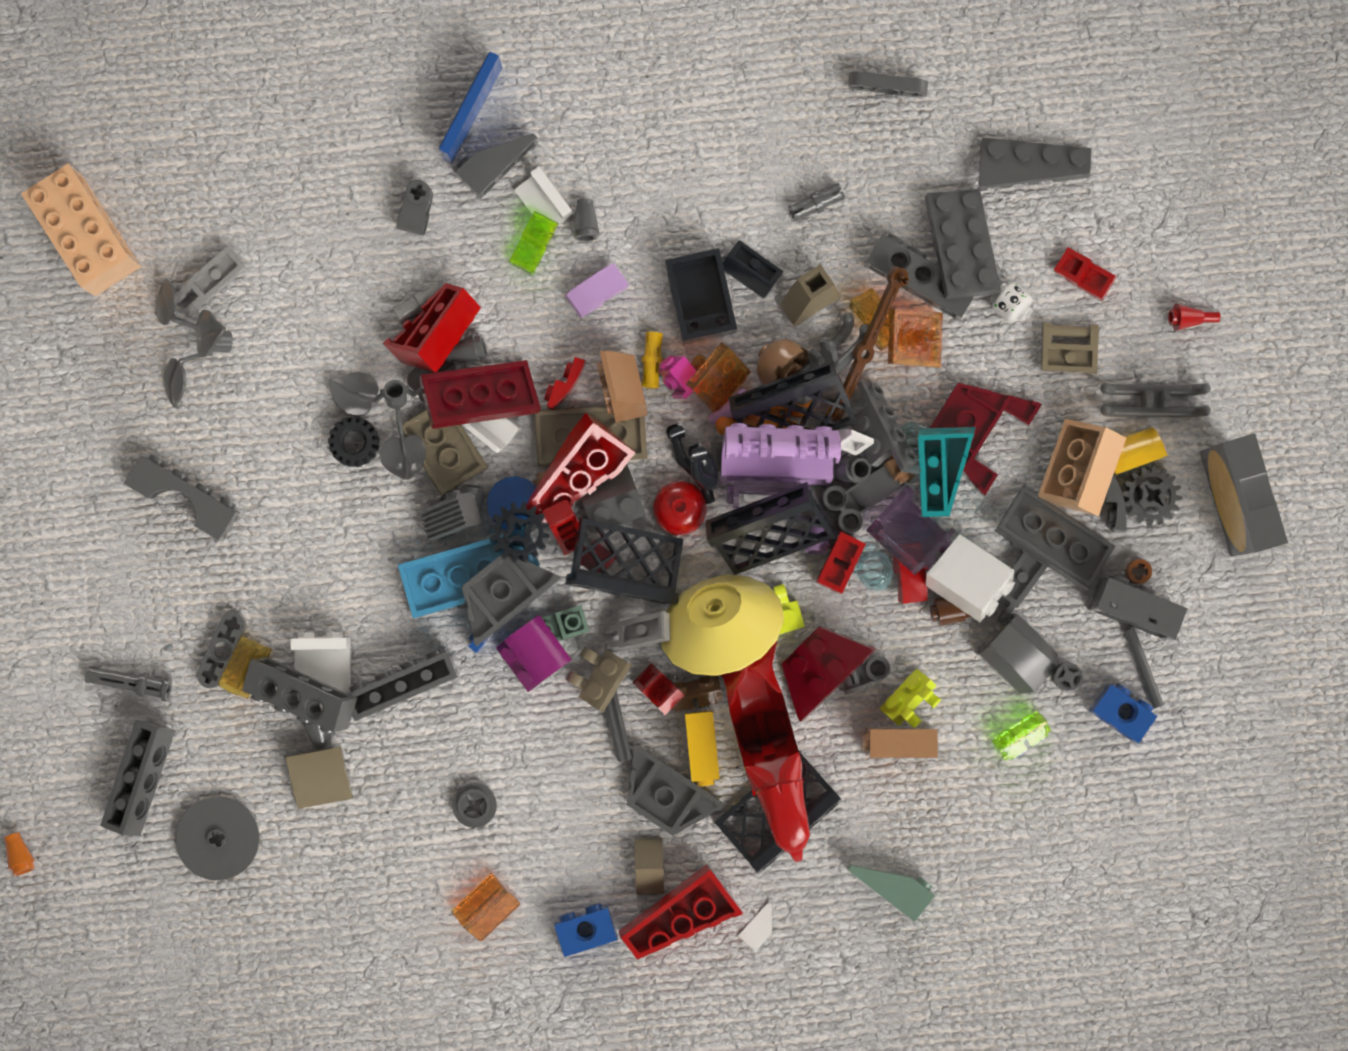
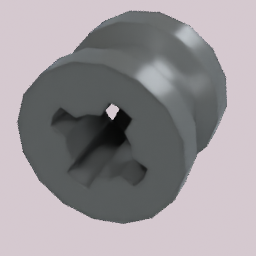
(1072, 675)

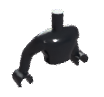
(698, 465)

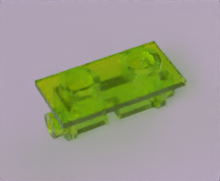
(1010, 741)

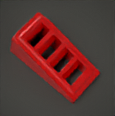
(563, 525)

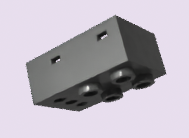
(1137, 607)

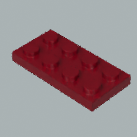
(479, 394)

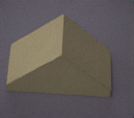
(649, 866)

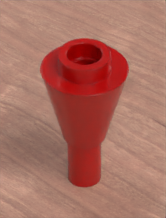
(1184, 317)

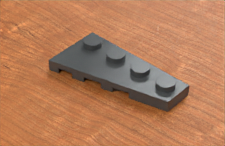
(1020, 162)

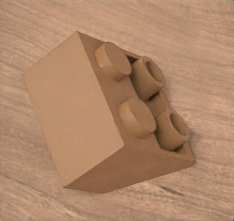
(621, 385)

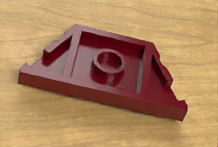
(821, 667)

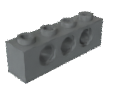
(928, 291)
(336, 704)
(137, 778)

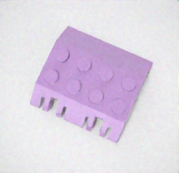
(779, 454)

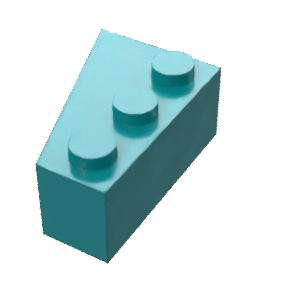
(941, 465)

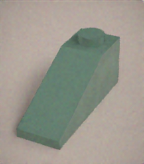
(900, 890)

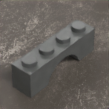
(212, 515)

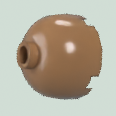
(780, 360)

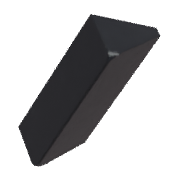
(751, 269)

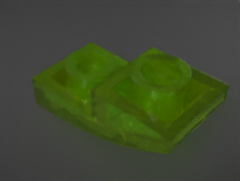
(533, 243)

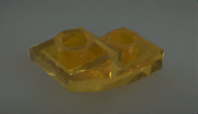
(865, 307)

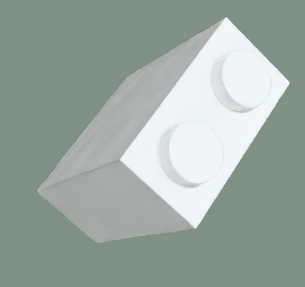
(970, 578)

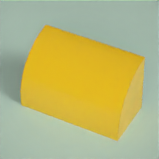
(1140, 449)

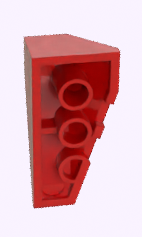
(582, 463)

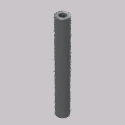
(1143, 667)

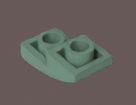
(567, 623)

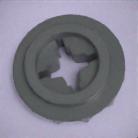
(461, 802)

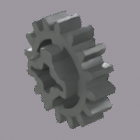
(1142, 486)

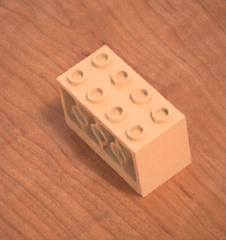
(81, 230)

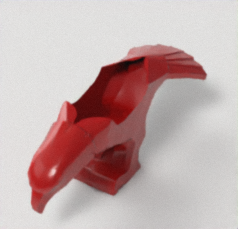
(775, 761)

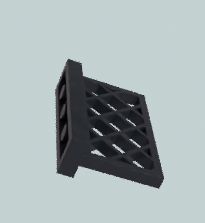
(790, 389)
(762, 516)
(619, 585)
(770, 852)

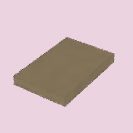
(449, 453)

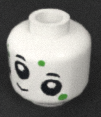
(1012, 303)

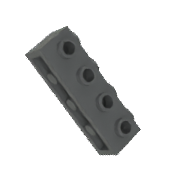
(403, 685)

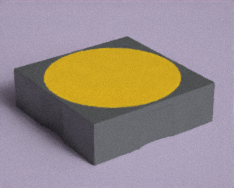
(1243, 496)

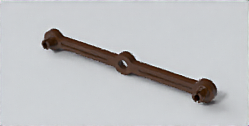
(896, 278)

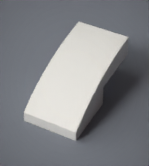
(853, 441)

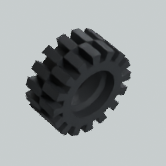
(337, 438)

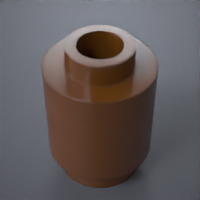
(946, 612)

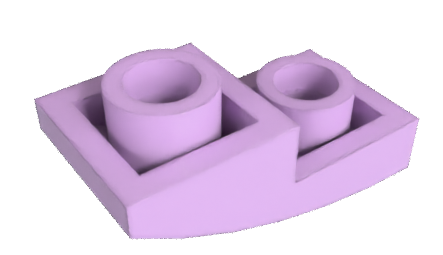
(596, 290)

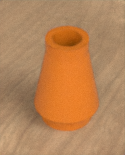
(18, 855)

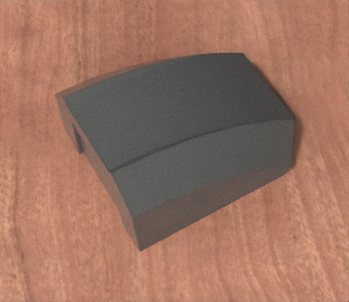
(1020, 656)

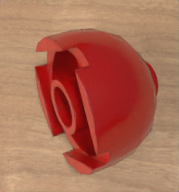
(679, 508)

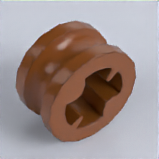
(1134, 564)

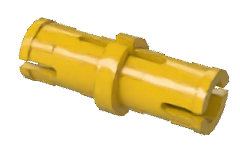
(652, 360)

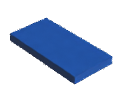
(470, 107)

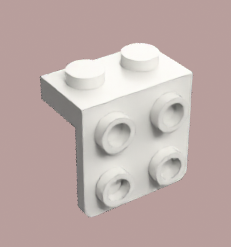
(324, 658)

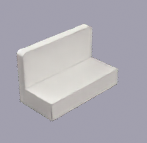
(541, 196)
(495, 433)

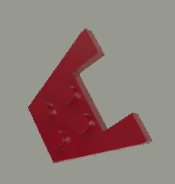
(981, 409)

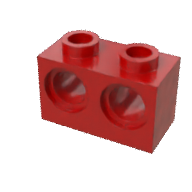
(840, 563)

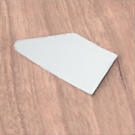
(758, 929)

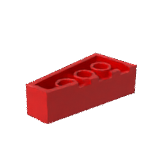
(681, 913)

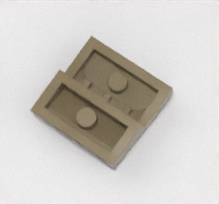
(319, 777)

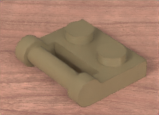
(1069, 357)

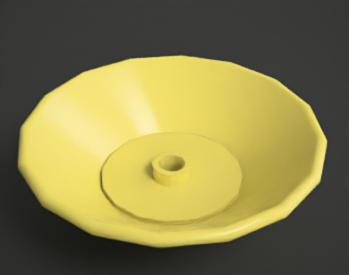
(723, 625)

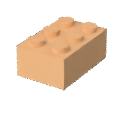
(1082, 467)

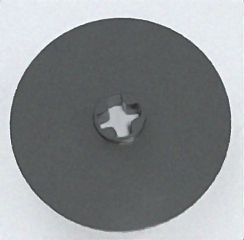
(208, 858)

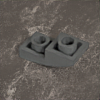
(1117, 515)

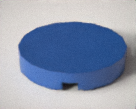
(507, 491)

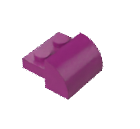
(533, 653)

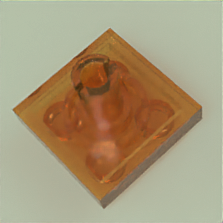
(915, 338)
(717, 376)

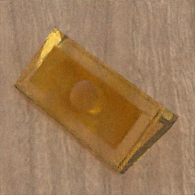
(237, 668)

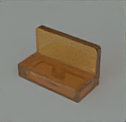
(485, 907)

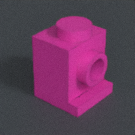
(676, 374)

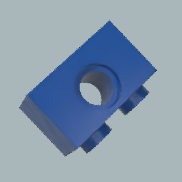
(1107, 708)
(570, 938)

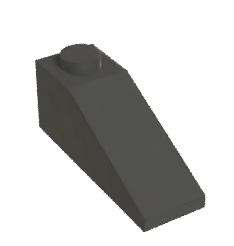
(490, 165)

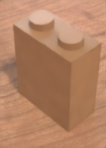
(900, 742)

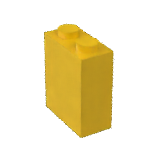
(702, 747)

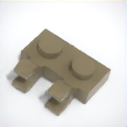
(603, 681)

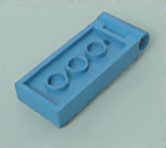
(437, 580)

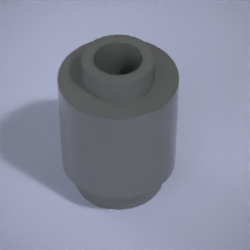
(852, 468)

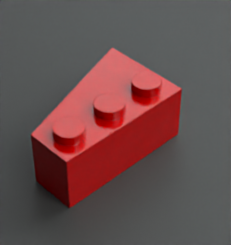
(435, 330)

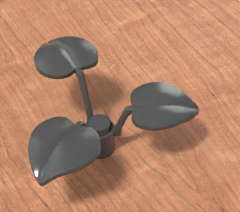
(210, 339)
(355, 396)

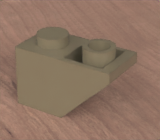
(809, 295)

